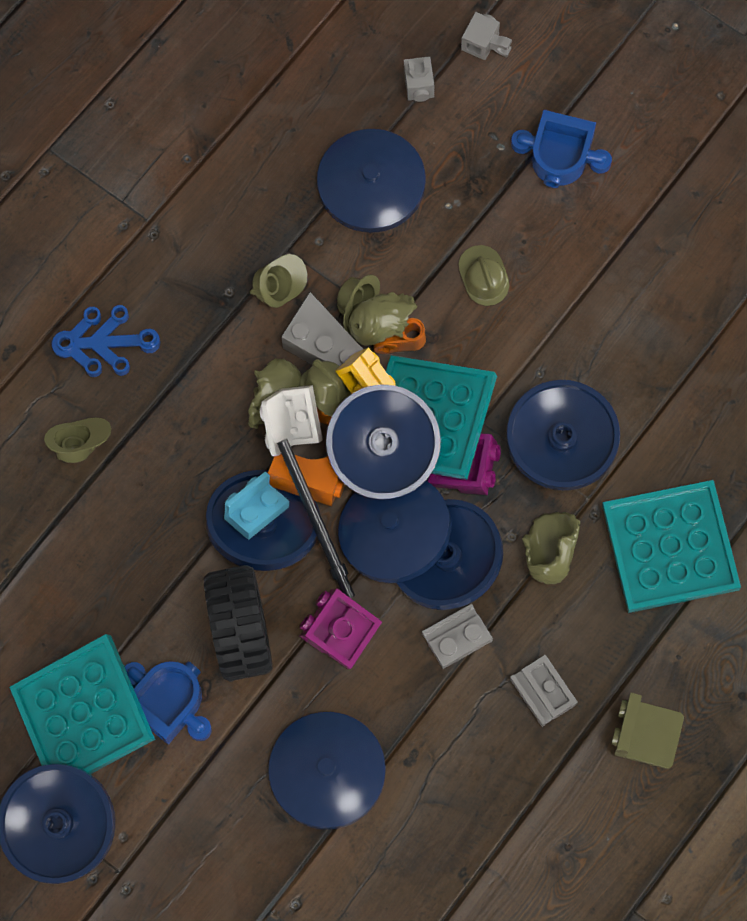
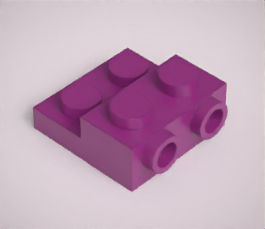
(480, 475)
(339, 627)

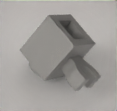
(483, 36)
(419, 79)

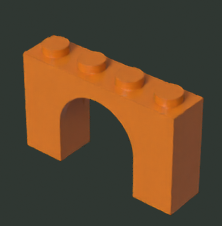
(317, 473)

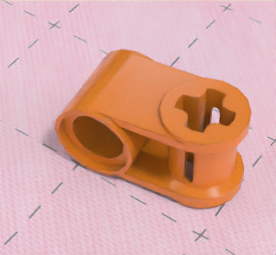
(404, 343)

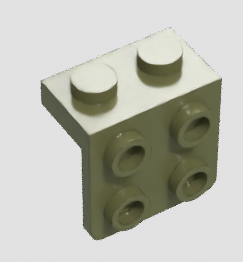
(647, 733)

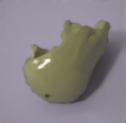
(380, 318)
(271, 379)
(551, 546)

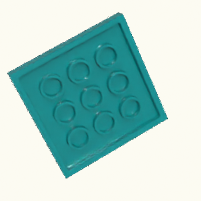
(458, 401)
(671, 546)
(83, 709)

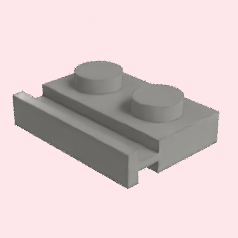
(457, 636)
(543, 690)

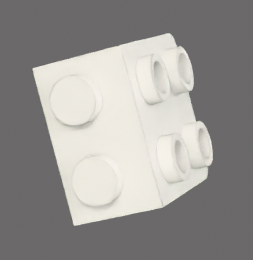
(291, 416)

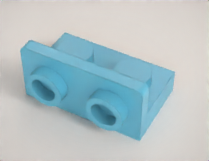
(254, 506)

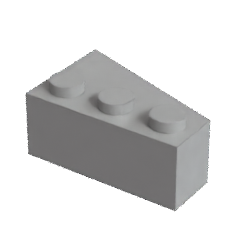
(318, 335)

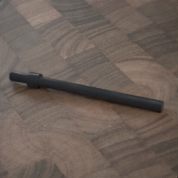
(338, 570)

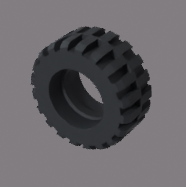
(237, 623)

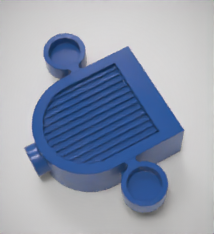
(561, 149)
(170, 699)

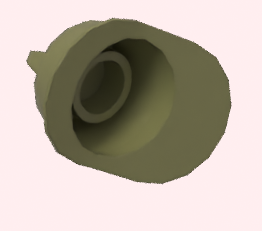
(484, 275)
(280, 280)
(353, 293)
(327, 385)
(78, 439)

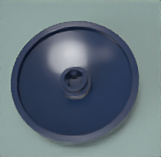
(371, 180)
(563, 435)
(383, 441)
(395, 536)
(273, 547)
(467, 564)
(327, 770)
(56, 823)

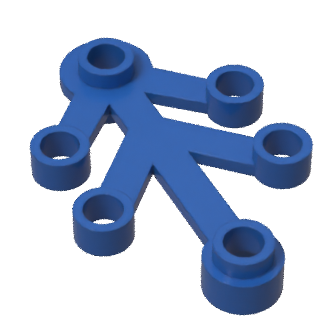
(101, 341)

